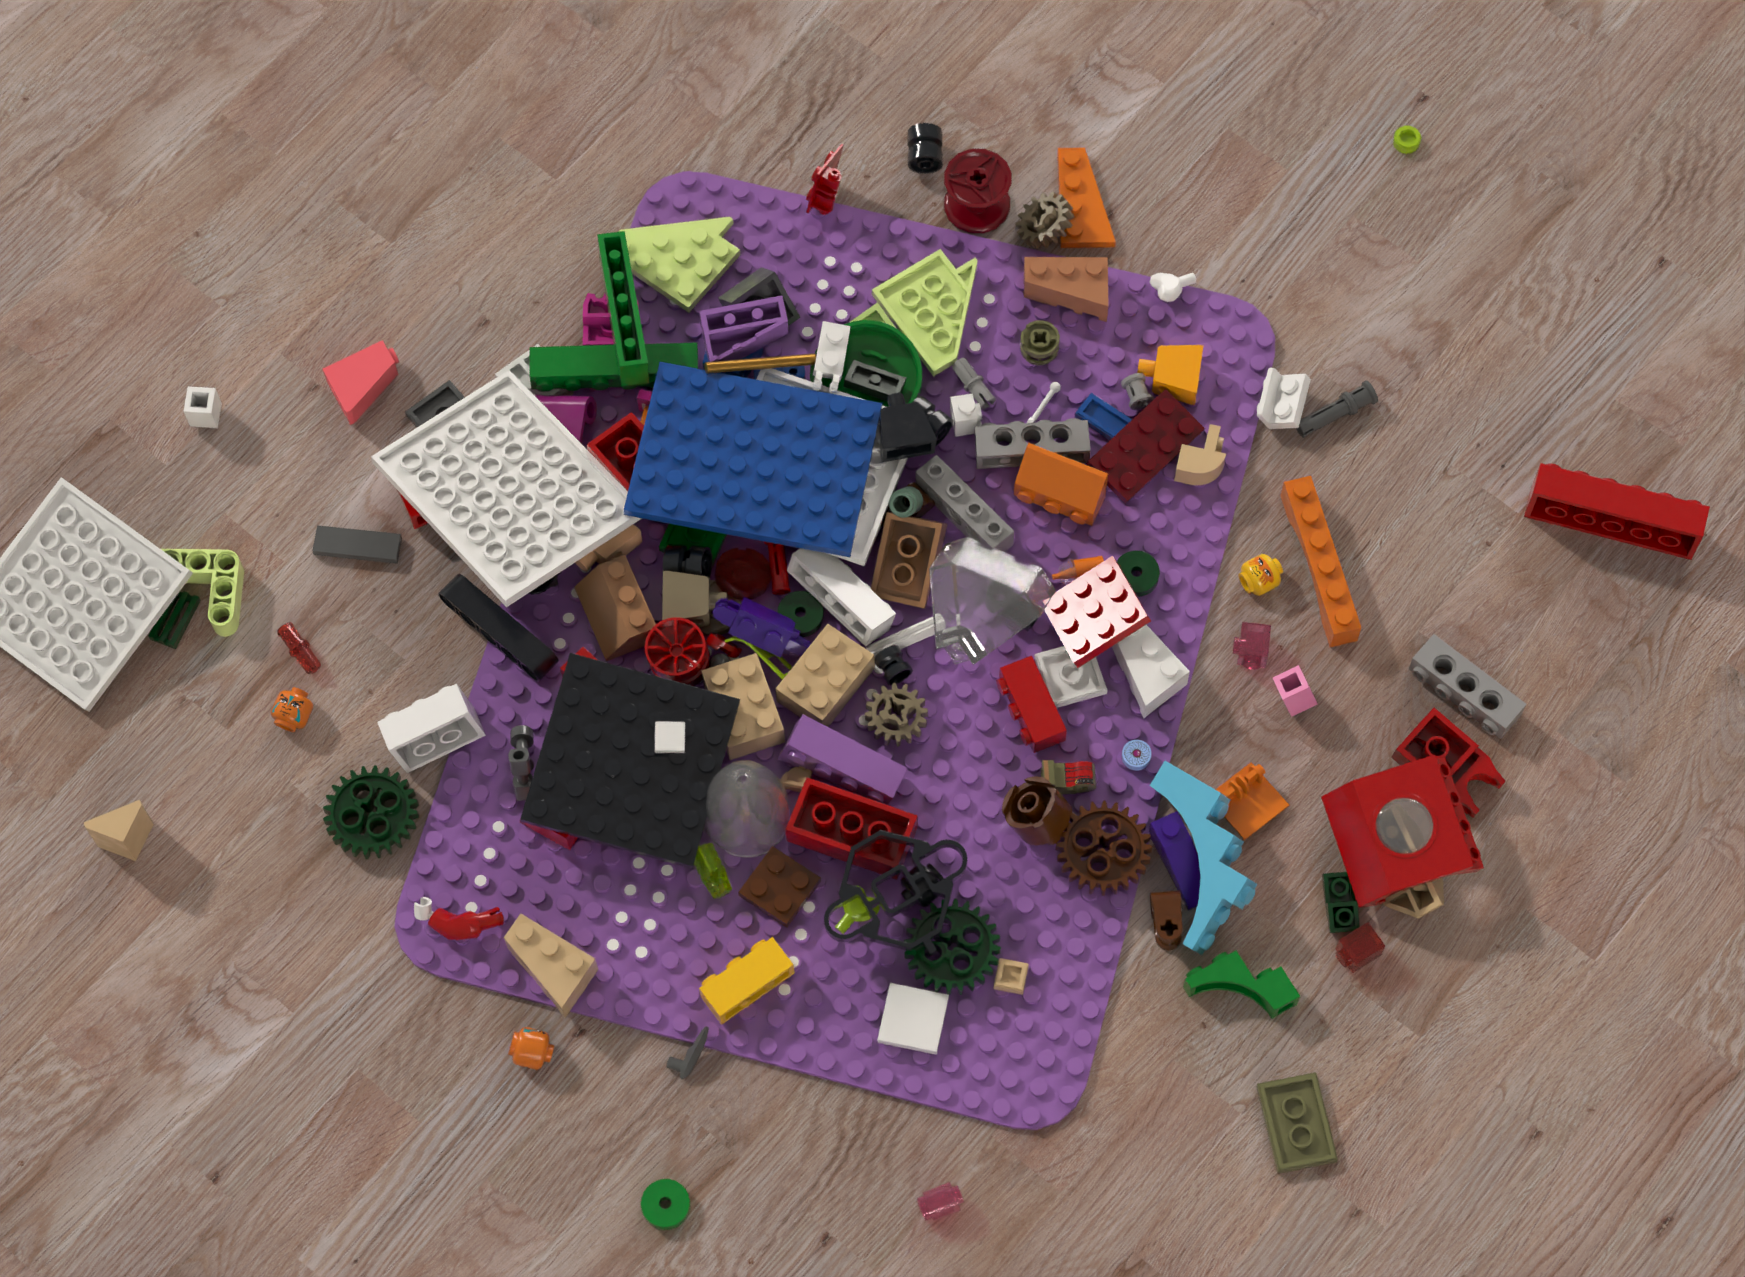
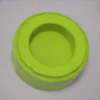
(1407, 139)

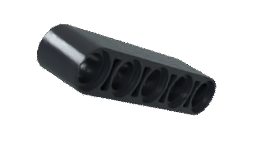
(498, 627)

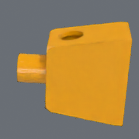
(1175, 370)

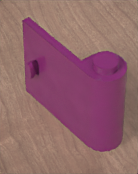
(571, 411)

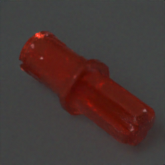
(299, 648)

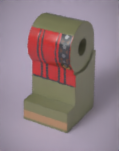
(1070, 777)

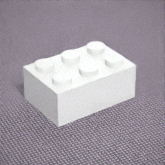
(431, 728)

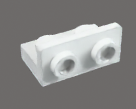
(1282, 399)

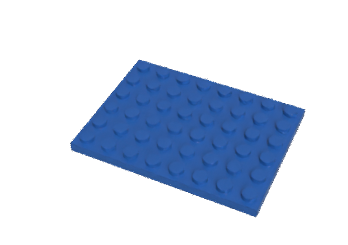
(753, 459)

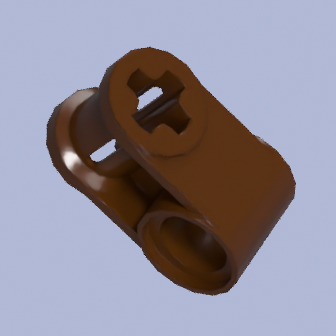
(1167, 915)

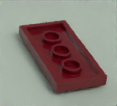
(1146, 445)

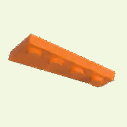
(1079, 188)

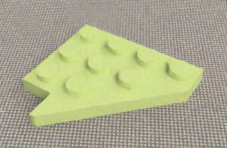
(682, 257)
(930, 307)

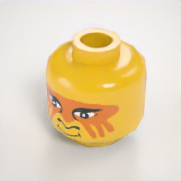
(1260, 574)

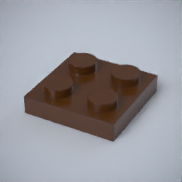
(779, 886)

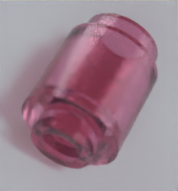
(940, 1201)

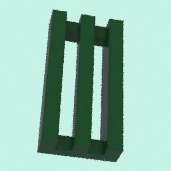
(183, 624)

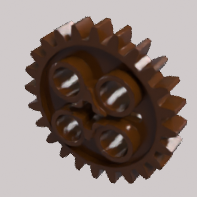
(1118, 869)

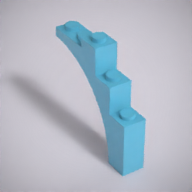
(1216, 850)

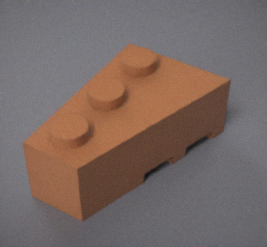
(1069, 282)

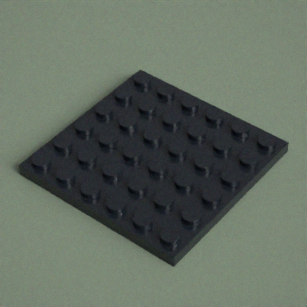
(602, 768)

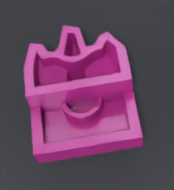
(596, 321)

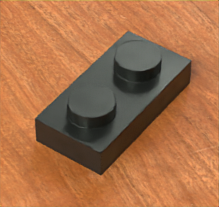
(873, 381)

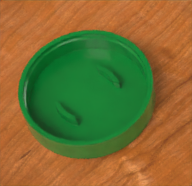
(882, 348)

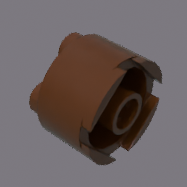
(1036, 811)

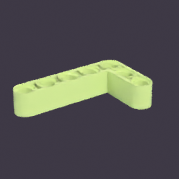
(220, 581)

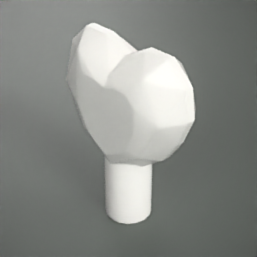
(1170, 286)

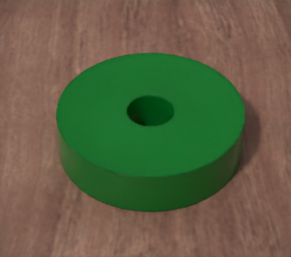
(665, 1190)

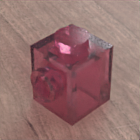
(1252, 645)

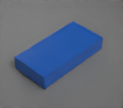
(1102, 416)

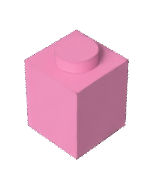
(1295, 691)

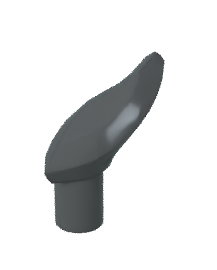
(693, 1053)

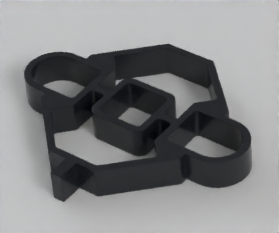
(850, 892)

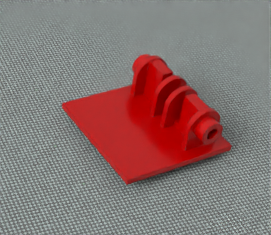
(826, 184)

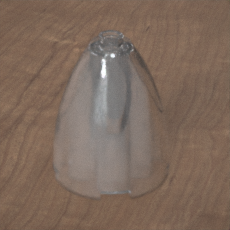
(746, 809)

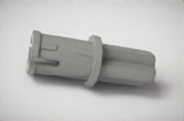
(973, 383)

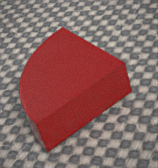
(717, 642)

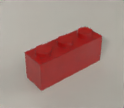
(1031, 704)

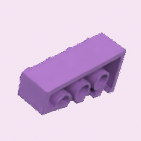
(842, 760)

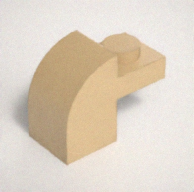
(1201, 465)

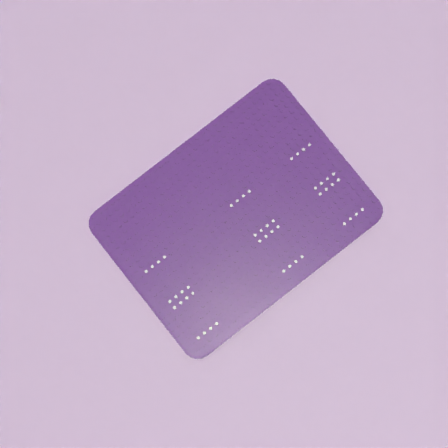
(655, 922)

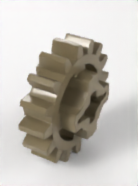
(1044, 220)
(903, 704)

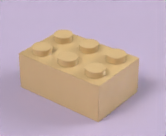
(825, 676)
(757, 719)

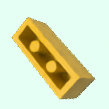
(746, 979)

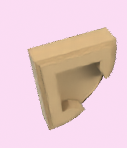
(795, 778)

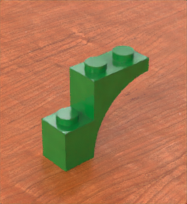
(1228, 972)

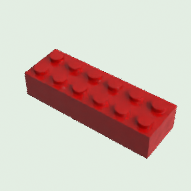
(1617, 511)

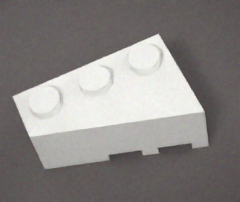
(1150, 669)

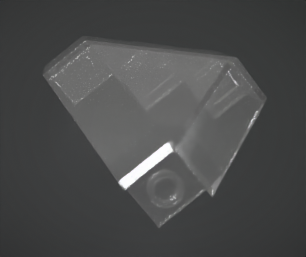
(983, 598)

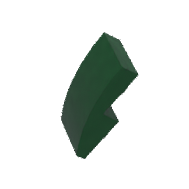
(1340, 902)

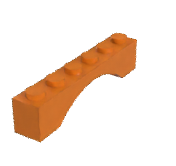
(1332, 592)

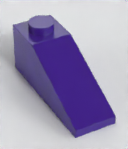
(1178, 856)

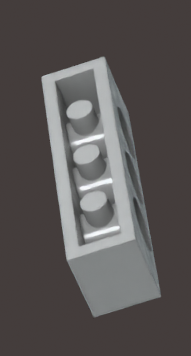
(992, 455)
(964, 506)
(1461, 671)

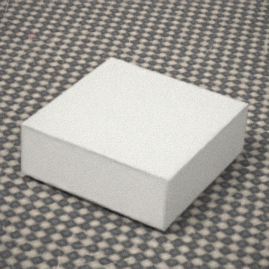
(669, 737)

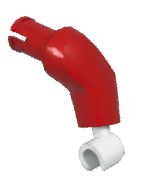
(457, 927)

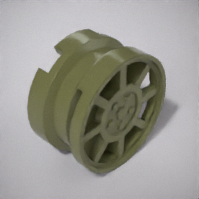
(1039, 341)

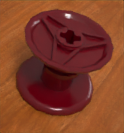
(977, 190)

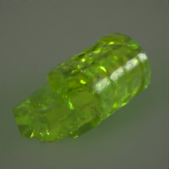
(712, 871)

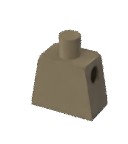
(688, 597)

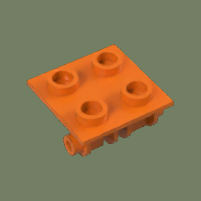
(1252, 800)

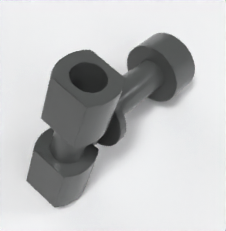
(520, 763)

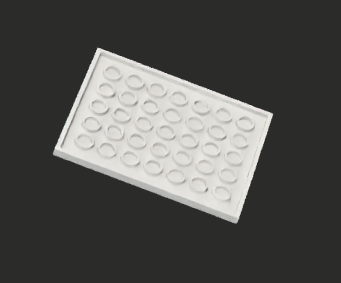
(507, 487)

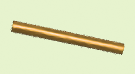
(760, 363)

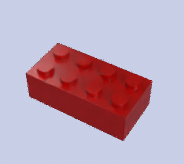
(835, 820)

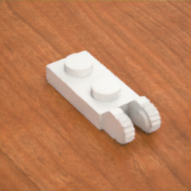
(831, 355)

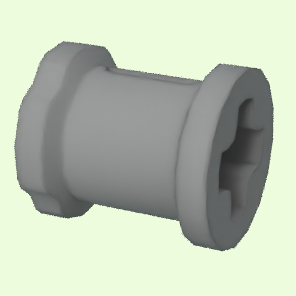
(1137, 391)

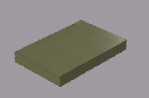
(1296, 1123)

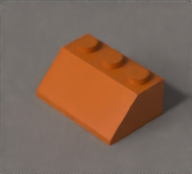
(1060, 485)

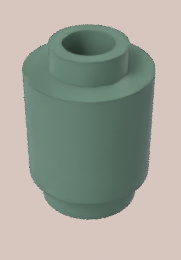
(898, 505)

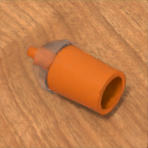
(1075, 568)

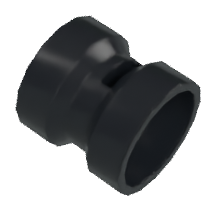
(893, 665)

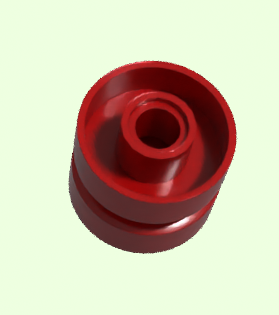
(677, 651)

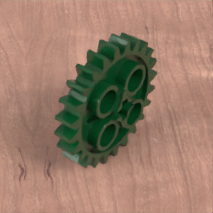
(395, 818)
(942, 971)

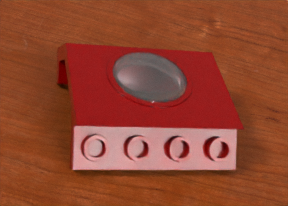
(1401, 829)

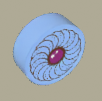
(1136, 755)

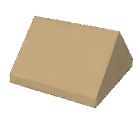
(121, 830)

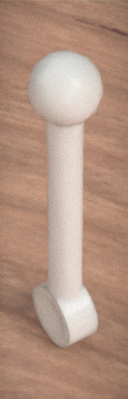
(1054, 388)

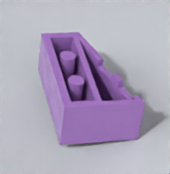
(742, 328)

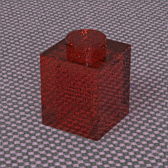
(1359, 948)

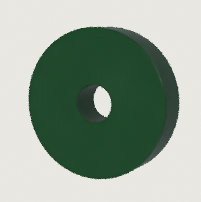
(1146, 565)
(804, 602)

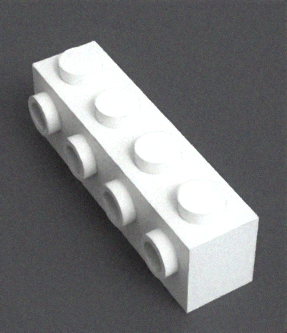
(842, 594)

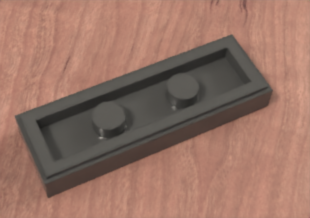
(357, 544)

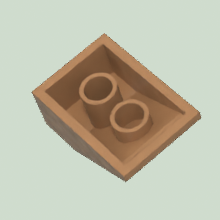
(905, 557)

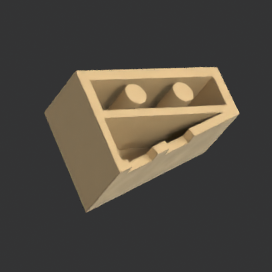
(551, 961)

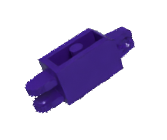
(760, 626)

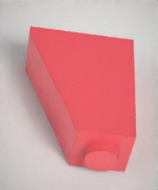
(361, 378)

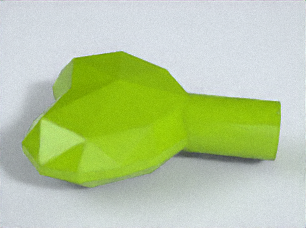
(854, 912)

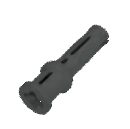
(1346, 404)

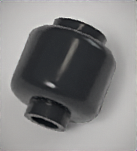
(926, 896)

